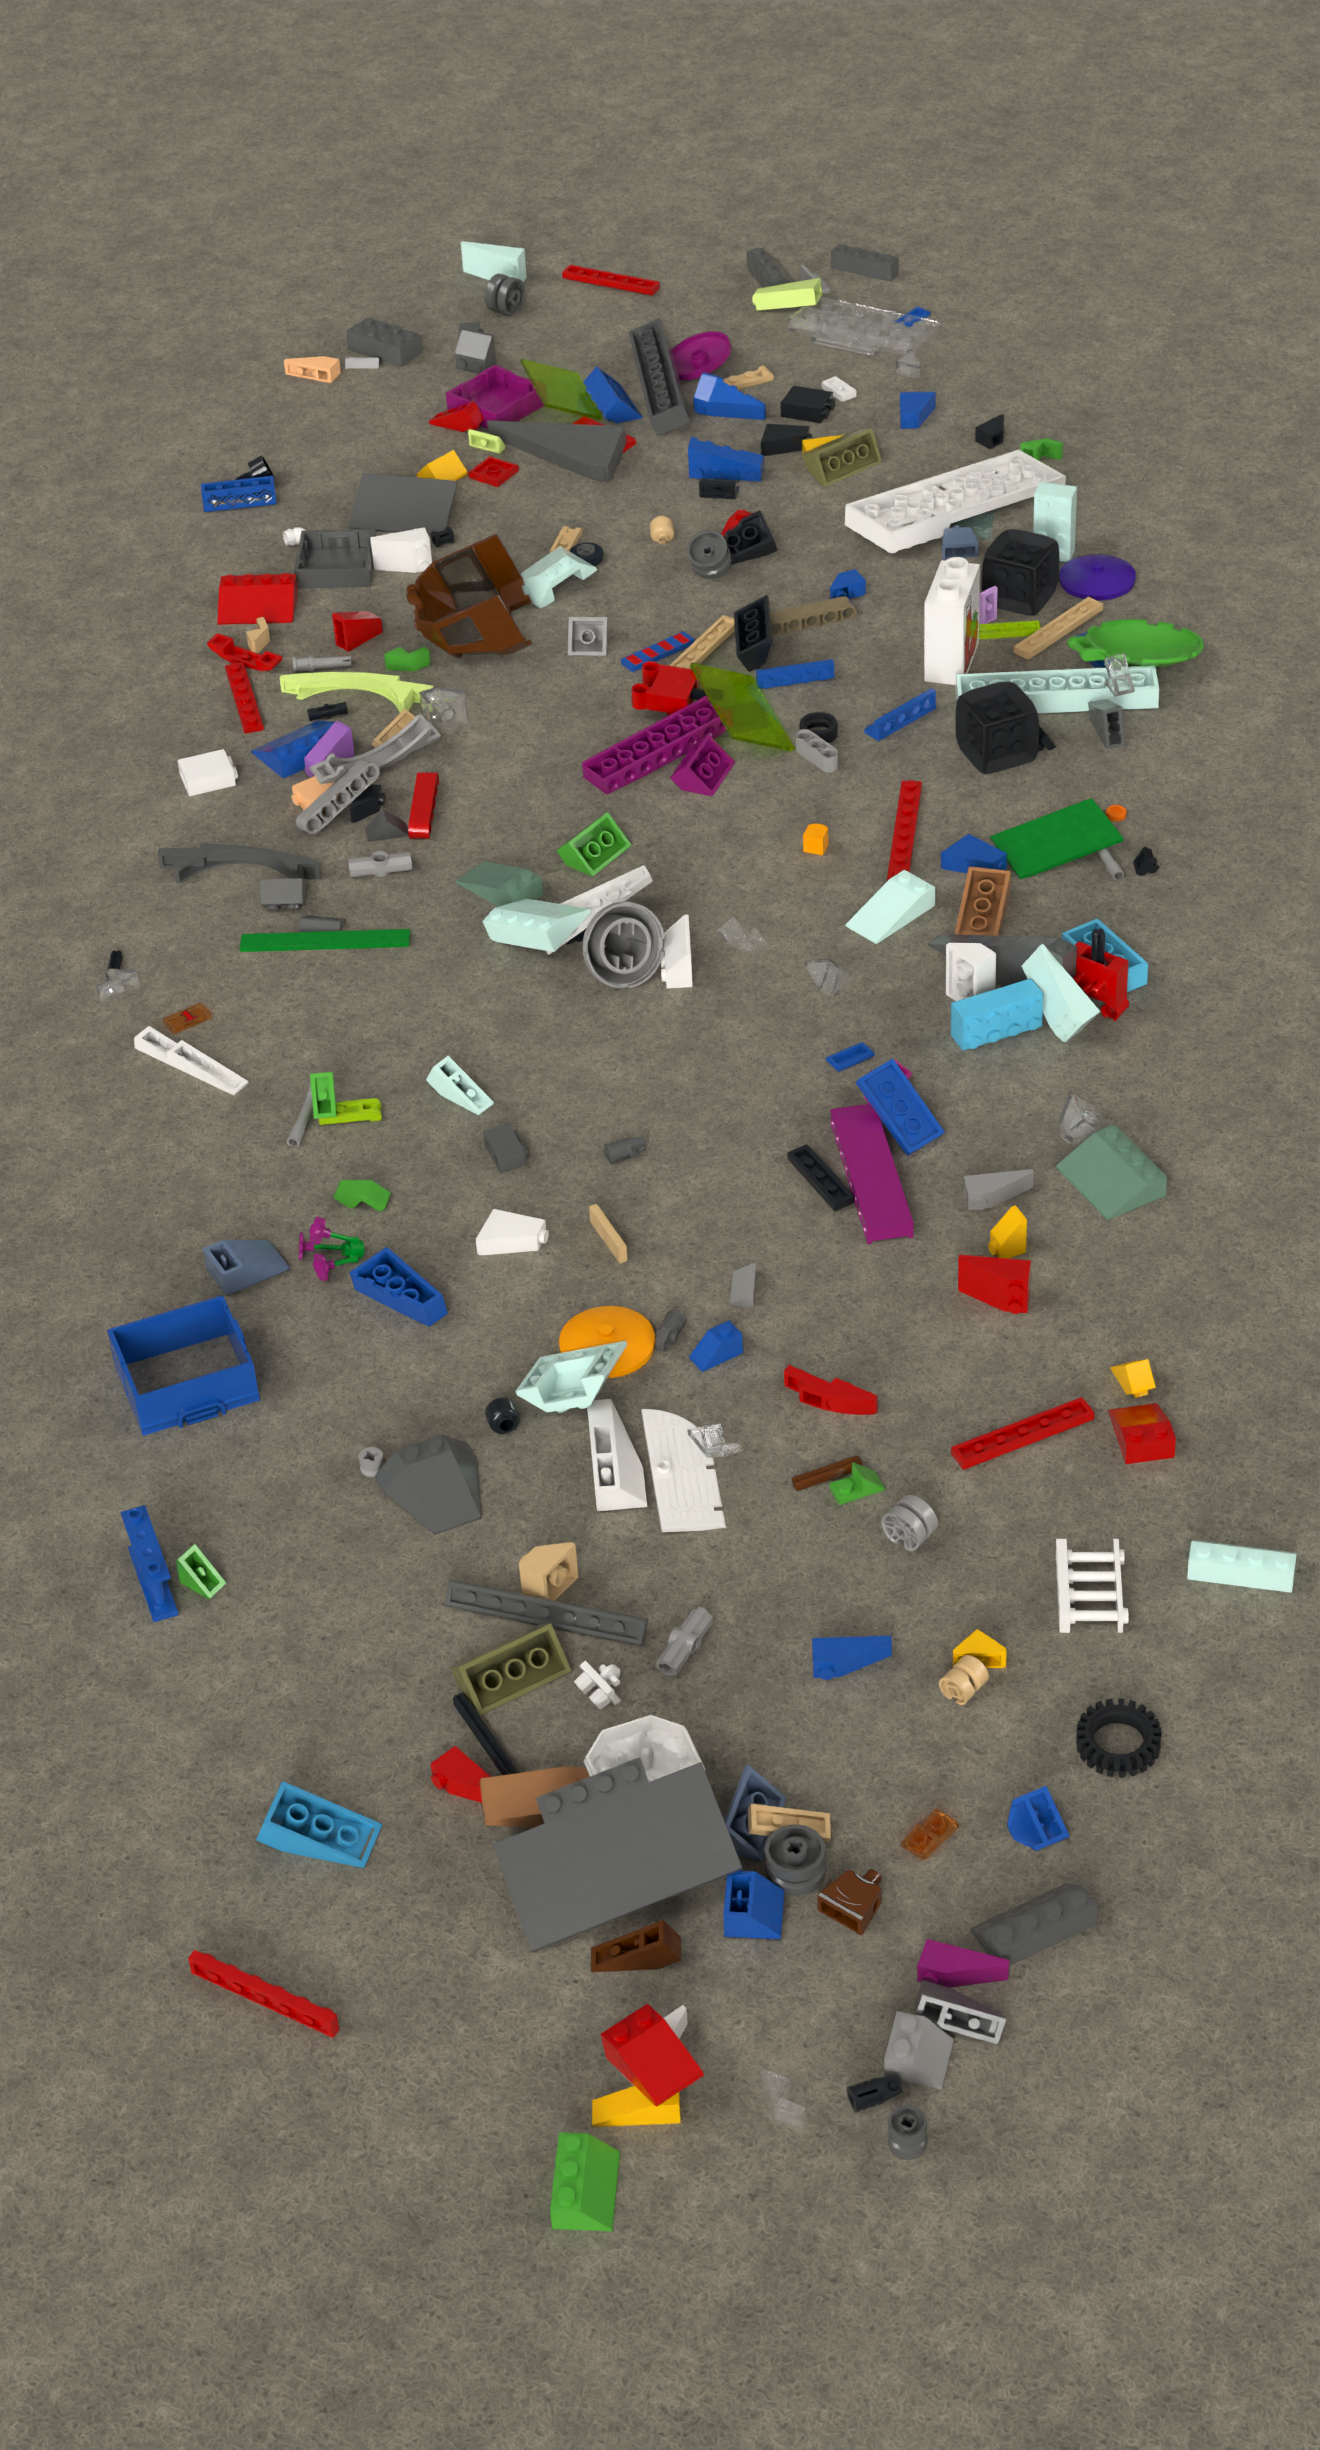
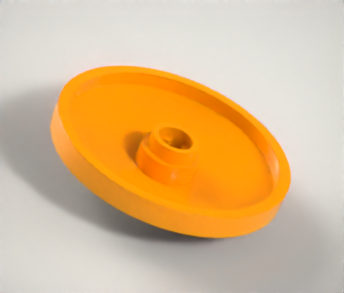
(611, 1325)

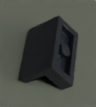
(718, 489)

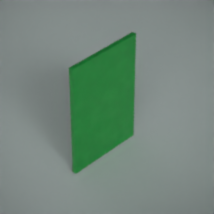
(1057, 838)

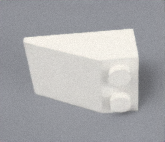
(402, 551)

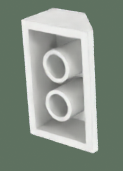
(677, 955)
(969, 970)

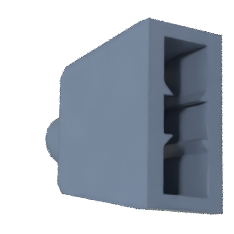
(959, 543)

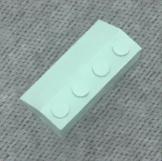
(1241, 1565)

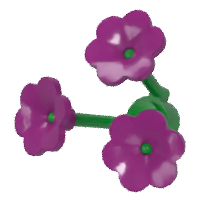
(352, 1248)

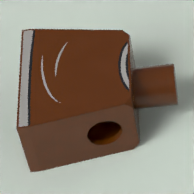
(852, 1899)

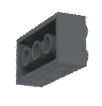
(384, 341)

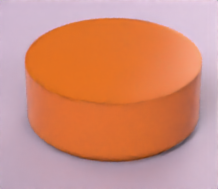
(1116, 813)

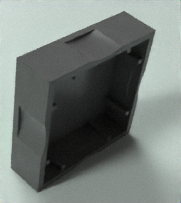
(334, 559)

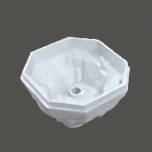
(658, 1742)

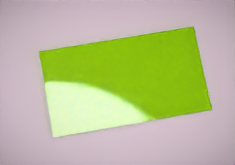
(742, 707)

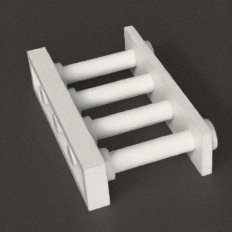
(1067, 1595)

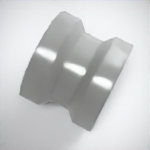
(370, 1461)

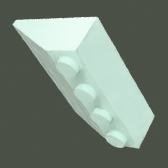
(534, 923)

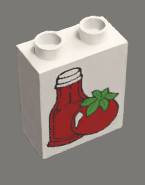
(951, 621)

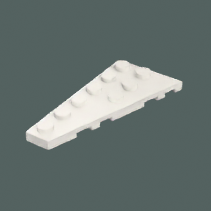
(608, 893)

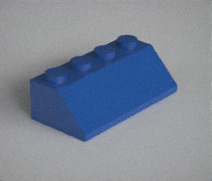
(610, 397)

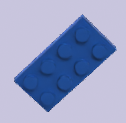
(900, 1107)

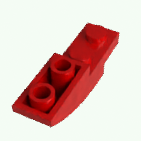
(833, 1396)

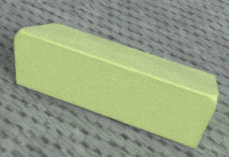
(485, 441)

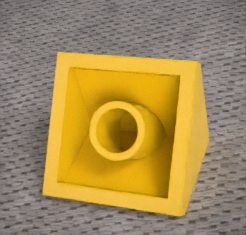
(444, 468)

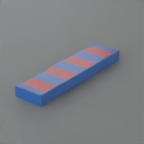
(658, 651)

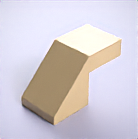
(258, 638)

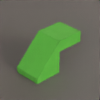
(1043, 447)
(402, 661)
(354, 1191)

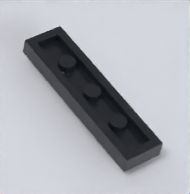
(820, 1177)

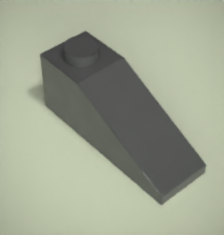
(958, 2012)

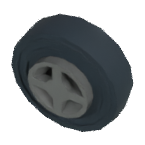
(589, 552)

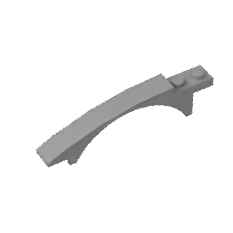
(411, 738)

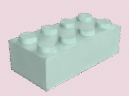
(1056, 516)

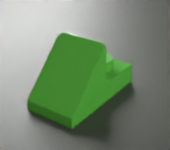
(323, 1095)
(860, 1484)

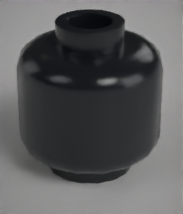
(502, 1415)

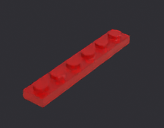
(611, 280)
(244, 697)
(1022, 1433)
(263, 1993)

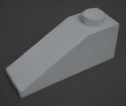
(994, 1188)

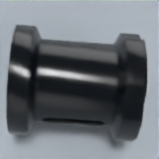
(442, 537)

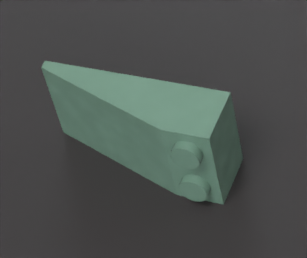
(502, 883)

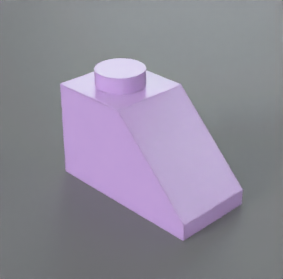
(988, 605)

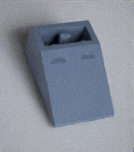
(242, 1263)

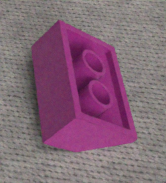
(703, 767)

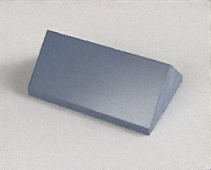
(750, 1790)

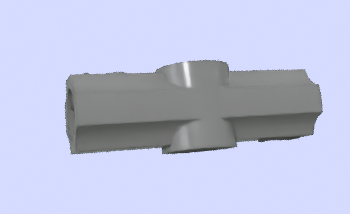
(380, 864)
(684, 1642)

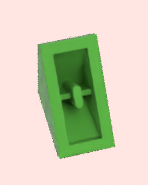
(198, 1573)

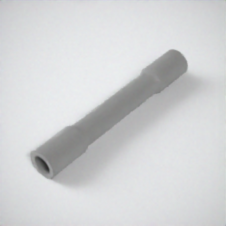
(1111, 865)
(298, 1130)

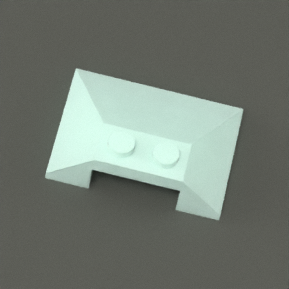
(551, 571)
(570, 1377)

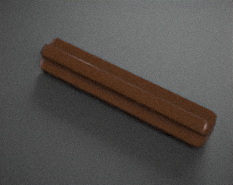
(825, 1473)

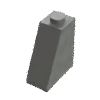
(1108, 722)

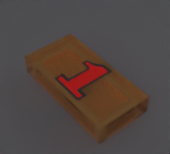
(187, 1018)

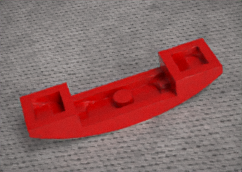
(225, 648)

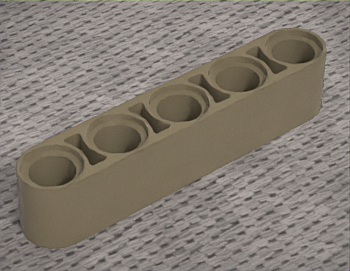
(812, 615)

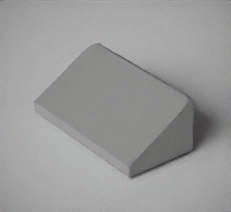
(743, 1286)

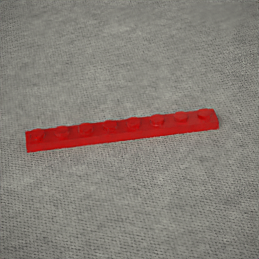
(905, 827)

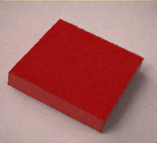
(493, 471)

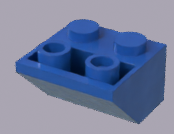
(752, 1906)

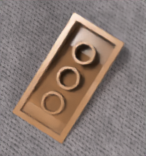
(984, 901)
(512, 1797)

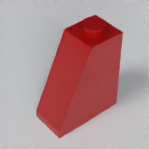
(355, 628)

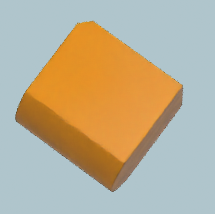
(815, 839)

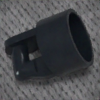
(258, 468)

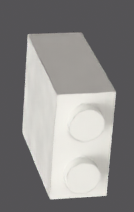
(207, 772)

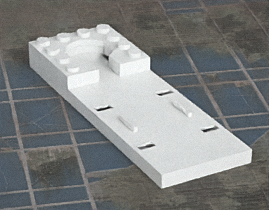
(931, 510)

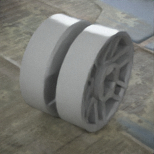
(910, 1522)

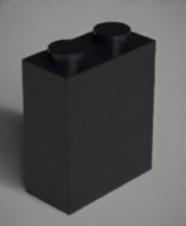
(807, 404)

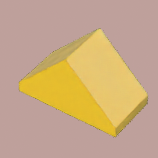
(983, 1648)

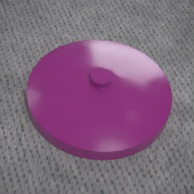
(701, 354)

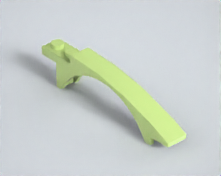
(399, 692)

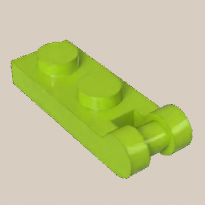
(355, 1111)

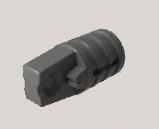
(624, 1149)
(669, 1329)

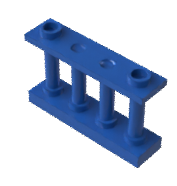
(149, 1563)

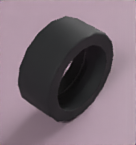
(820, 719)

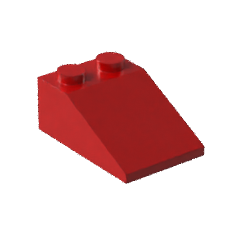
(996, 1281)
(1143, 1433)
(650, 2055)

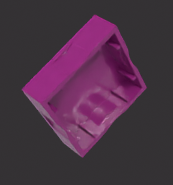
(498, 395)

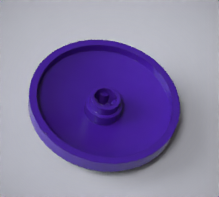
(1097, 577)

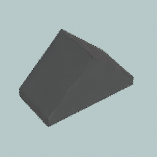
(385, 827)

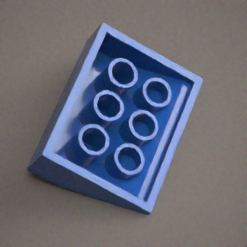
(288, 752)

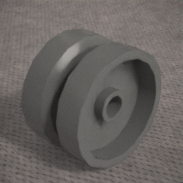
(505, 294)
(709, 554)
(795, 1859)

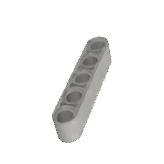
(346, 796)

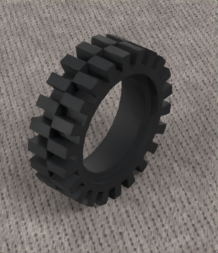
(1120, 1713)

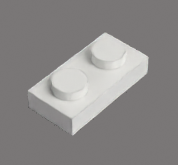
(839, 388)

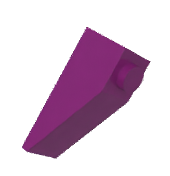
(959, 1966)

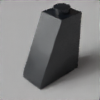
(783, 438)

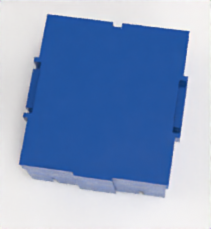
(195, 1398)

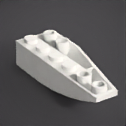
(615, 1463)

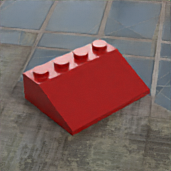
(257, 596)

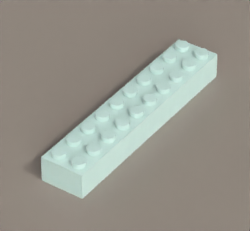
(1070, 688)

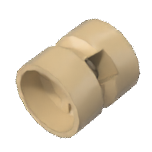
(964, 1679)

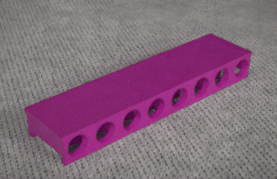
(652, 747)
(871, 1173)

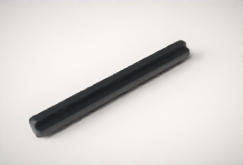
(484, 1735)

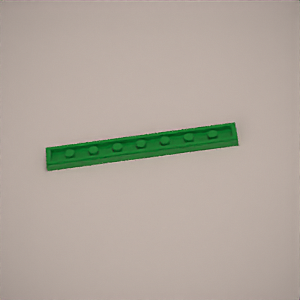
(325, 940)

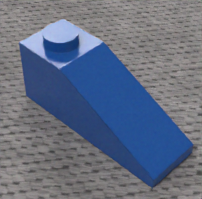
(847, 1654)

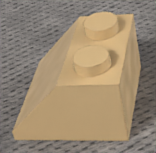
(548, 1570)

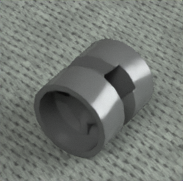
(907, 2132)

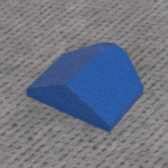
(1036, 1820)

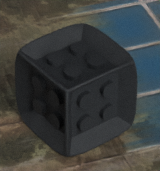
(1022, 569)
(997, 727)

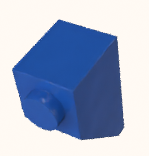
(717, 1346)

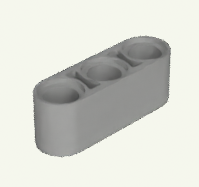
(816, 750)

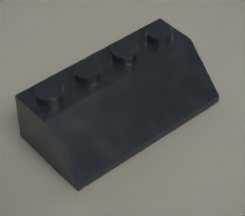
(753, 633)

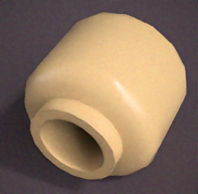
(661, 528)

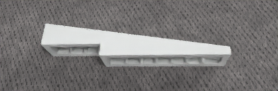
(188, 1060)

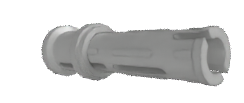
(311, 663)

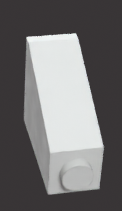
(511, 1233)

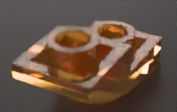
(930, 1835)

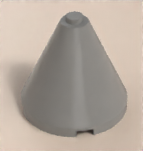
(623, 945)

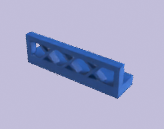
(902, 715)

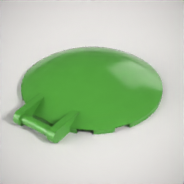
(1141, 643)

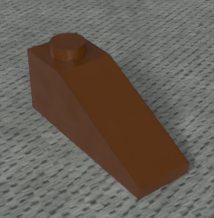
(638, 1950)

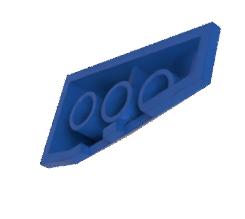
(719, 399)

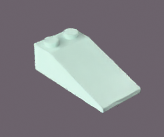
(488, 260)
(893, 907)
(1064, 1002)

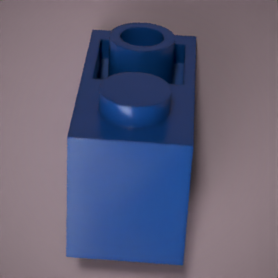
(848, 584)

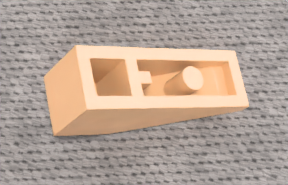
(315, 368)

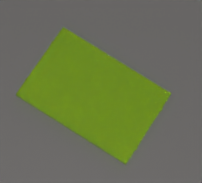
(561, 389)

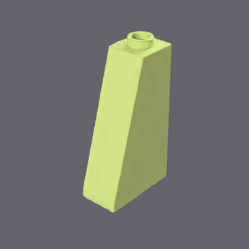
(788, 295)

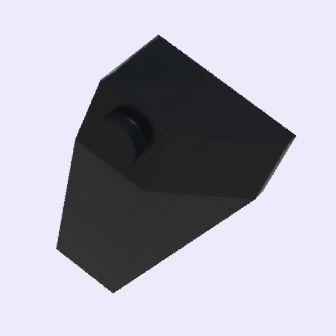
(750, 539)

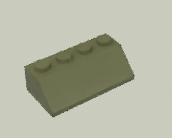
(843, 457)
(511, 1668)

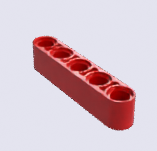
(423, 805)

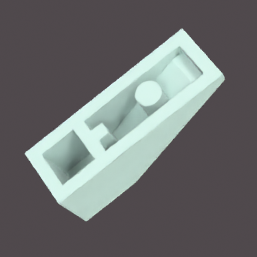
(458, 1087)

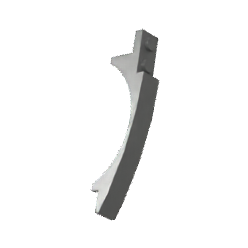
(195, 860)

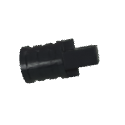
(880, 2089)

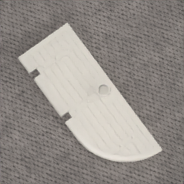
(681, 1482)

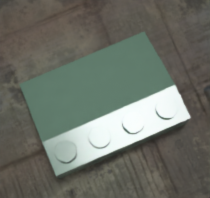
(1113, 1173)

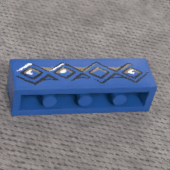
(238, 493)

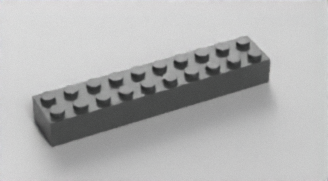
(659, 377)

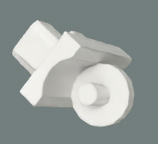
(590, 1678)

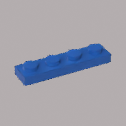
(795, 674)

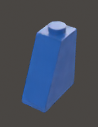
(916, 408)
(973, 853)

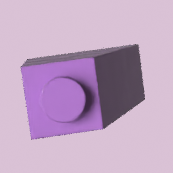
(336, 740)

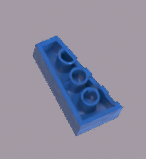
(723, 463)
(399, 1287)

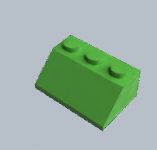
(594, 846)
(584, 2183)

